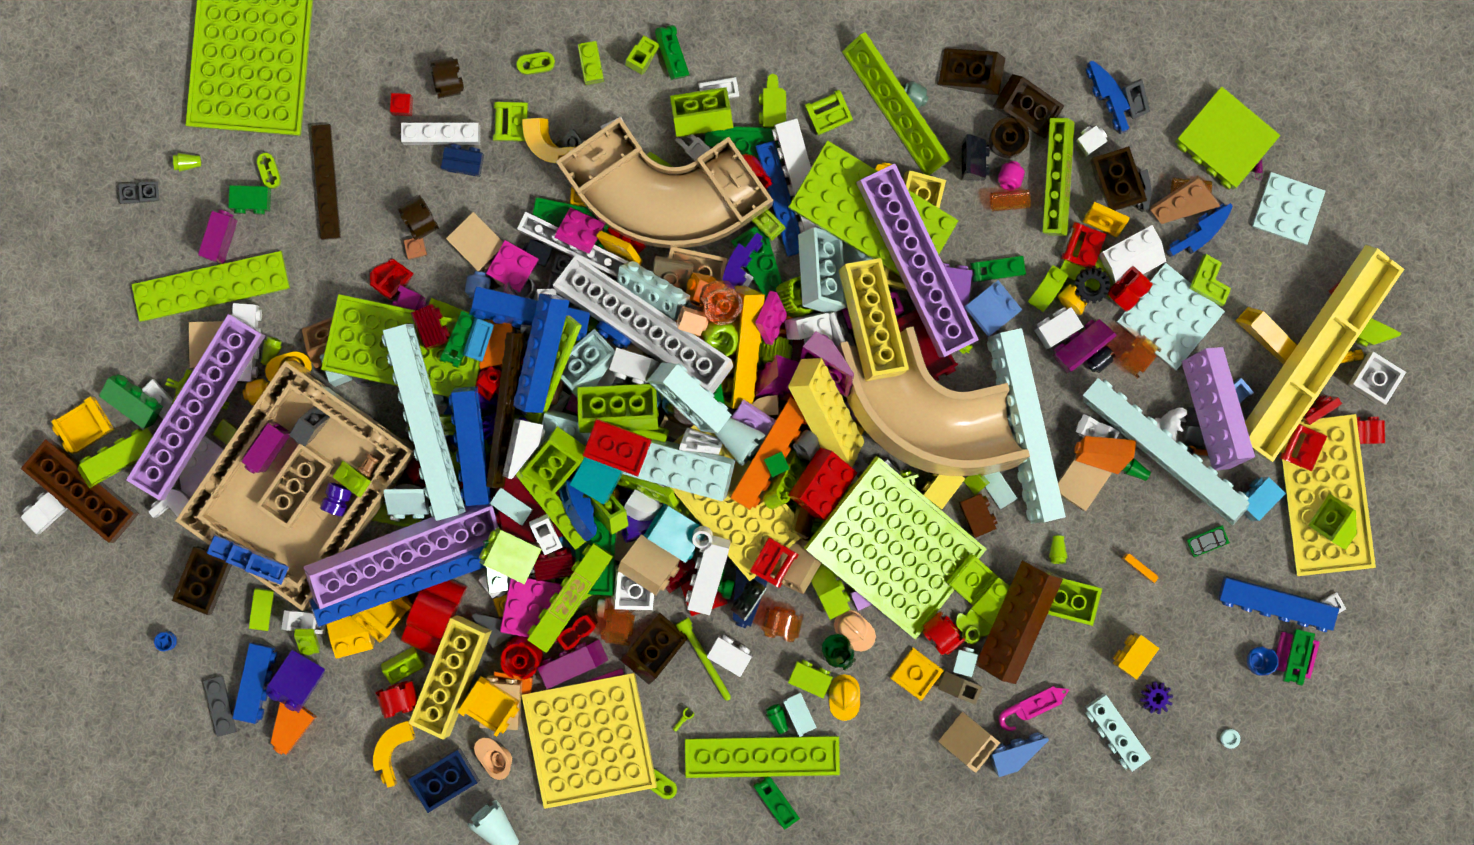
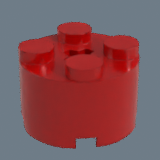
(943, 633)
(524, 666)
(397, 698)

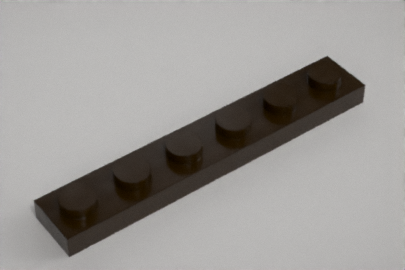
(326, 182)

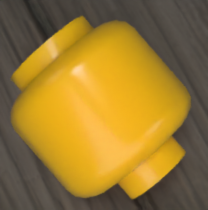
(254, 390)

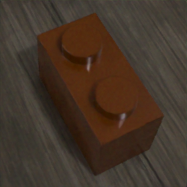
(977, 515)

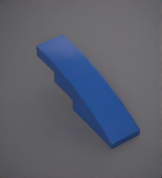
(247, 559)

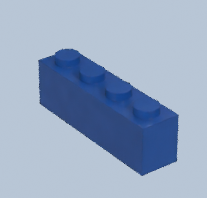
(254, 683)

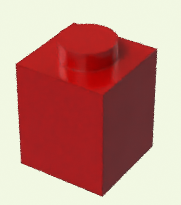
(401, 104)

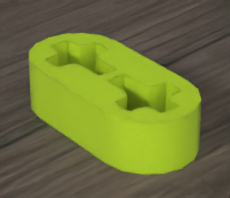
(265, 172)

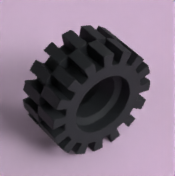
(1089, 295)

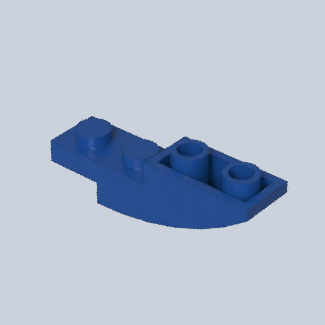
(1106, 87)
(1207, 228)
(578, 509)

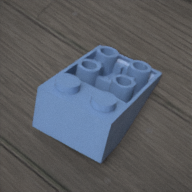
(1015, 755)

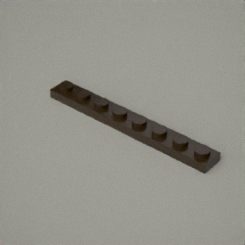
(505, 409)

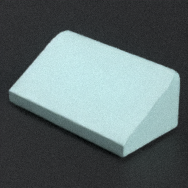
(999, 490)
(511, 506)

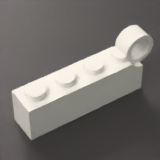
(709, 570)

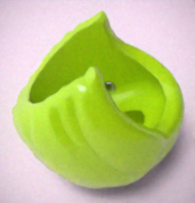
(721, 337)

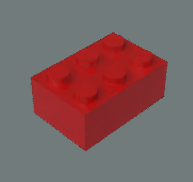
(822, 484)

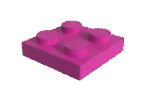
(579, 230)
(512, 266)
(771, 318)

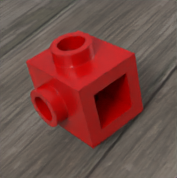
(489, 382)

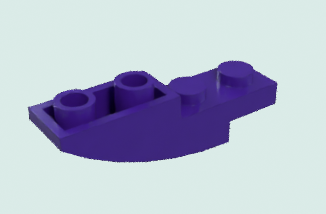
(739, 258)

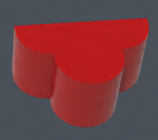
(432, 614)

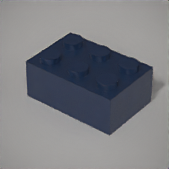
(443, 780)

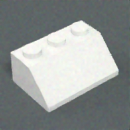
(1141, 250)

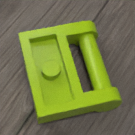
(516, 112)
(831, 118)

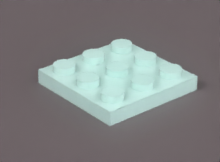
(1288, 208)

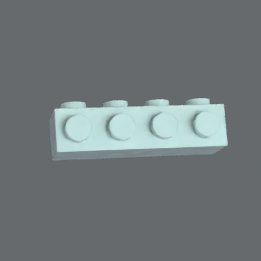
(652, 289)
(1117, 732)

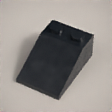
(974, 158)

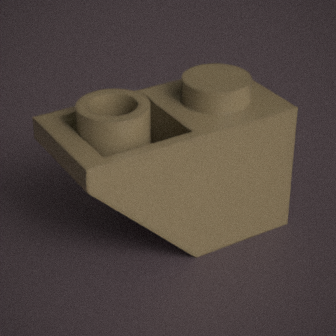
(960, 687)

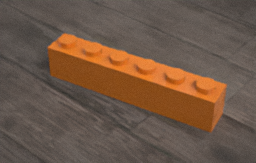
(777, 440)

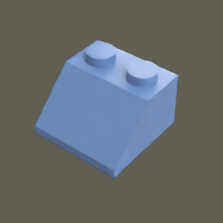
(993, 308)

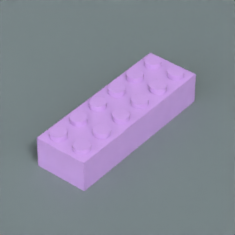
(1218, 408)

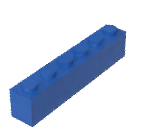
(515, 309)
(541, 353)
(470, 445)
(1278, 603)

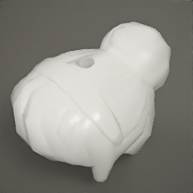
(1172, 421)

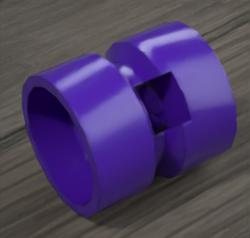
(335, 499)

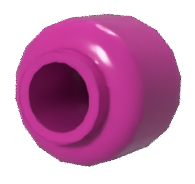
(1011, 176)

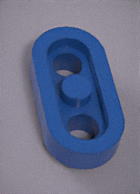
(618, 338)

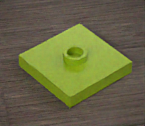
(972, 579)

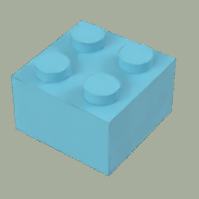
(1262, 497)

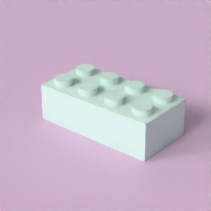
(819, 265)
(689, 397)

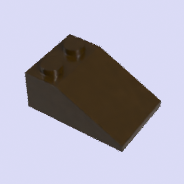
(972, 70)
(1028, 103)
(1118, 179)
(654, 649)

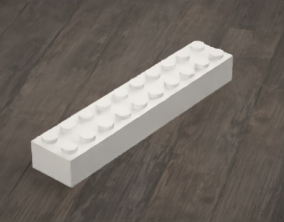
(641, 323)

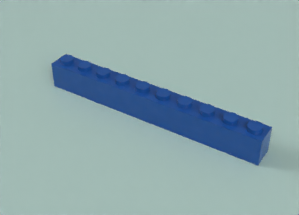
(401, 587)

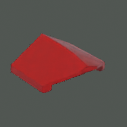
(388, 277)

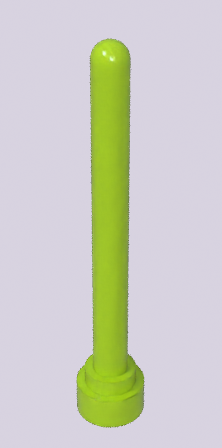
(686, 627)

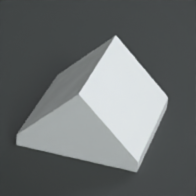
(839, 329)

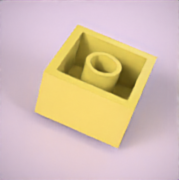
(941, 489)

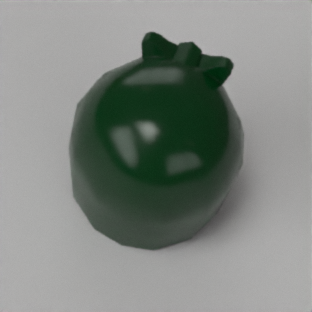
(838, 651)

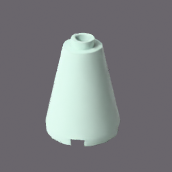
(740, 439)
(493, 825)

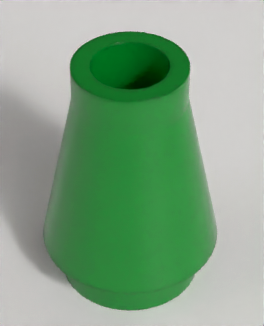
(1136, 469)
(777, 718)

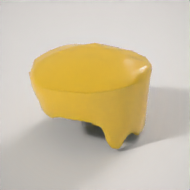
(1070, 299)

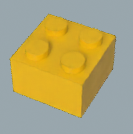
(1135, 655)

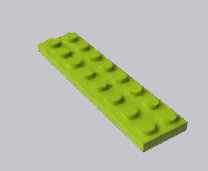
(896, 104)
(210, 286)
(762, 756)

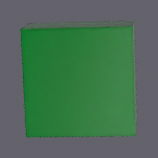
(776, 464)

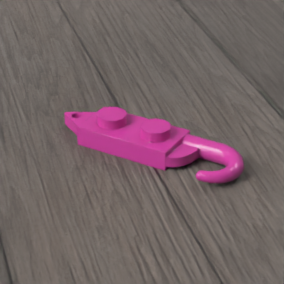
(1034, 705)

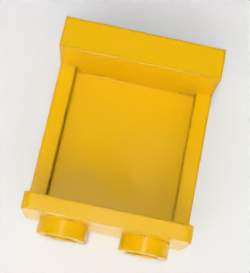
(82, 426)
(382, 618)
(489, 706)

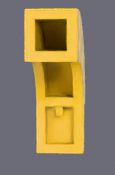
(539, 141)
(383, 751)

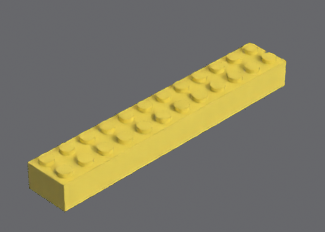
(1321, 351)

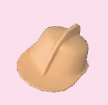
(856, 629)
(494, 758)

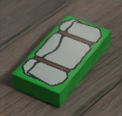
(1207, 541)

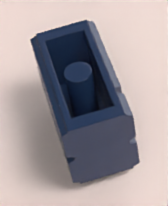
(462, 161)

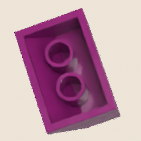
(1083, 345)

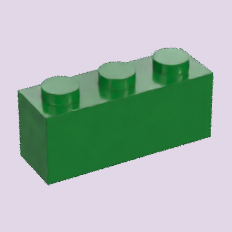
(131, 401)

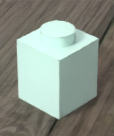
(965, 662)

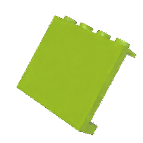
(1227, 139)

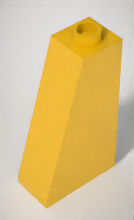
(1267, 333)

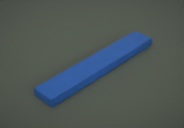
(781, 198)

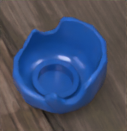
(1262, 661)

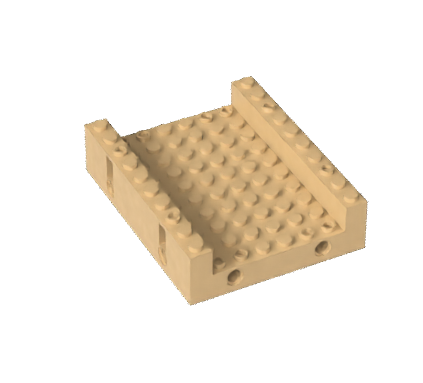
(280, 508)

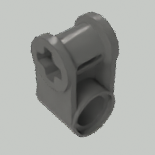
(806, 446)

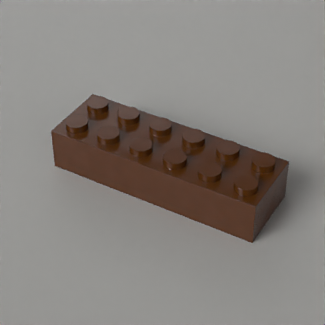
(95, 506)
(1019, 622)

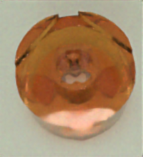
(730, 300)
(1139, 356)
(782, 623)
(618, 626)

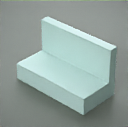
(799, 714)

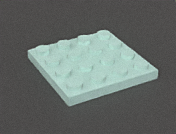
(1171, 316)

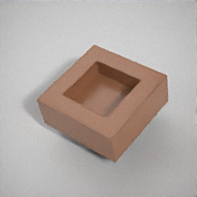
(415, 248)

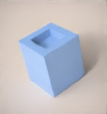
(1242, 389)

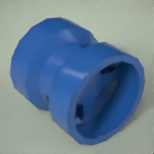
(165, 641)

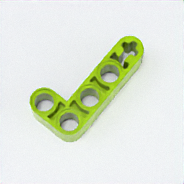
(783, 483)

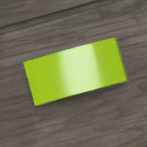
(261, 609)

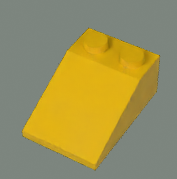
(348, 637)

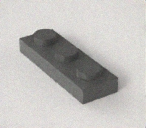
(220, 706)

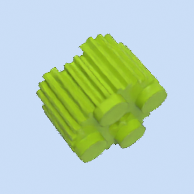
(791, 297)
(767, 352)

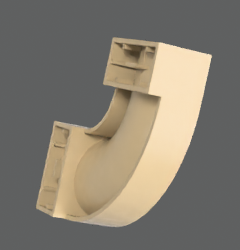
(661, 202)
(931, 424)

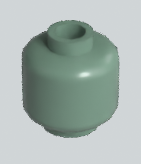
(916, 93)

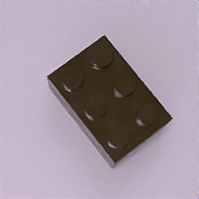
(201, 581)

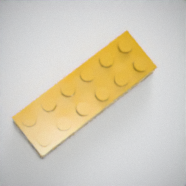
(741, 379)

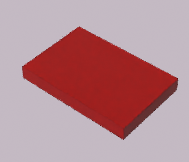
(617, 447)

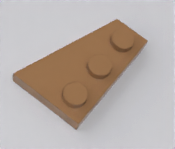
(1185, 201)

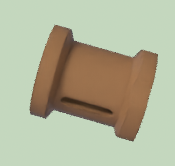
(369, 464)

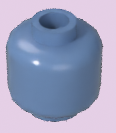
(476, 280)

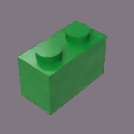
(249, 199)

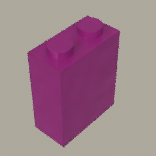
(218, 236)
(266, 448)

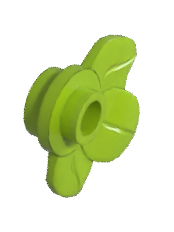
(973, 622)

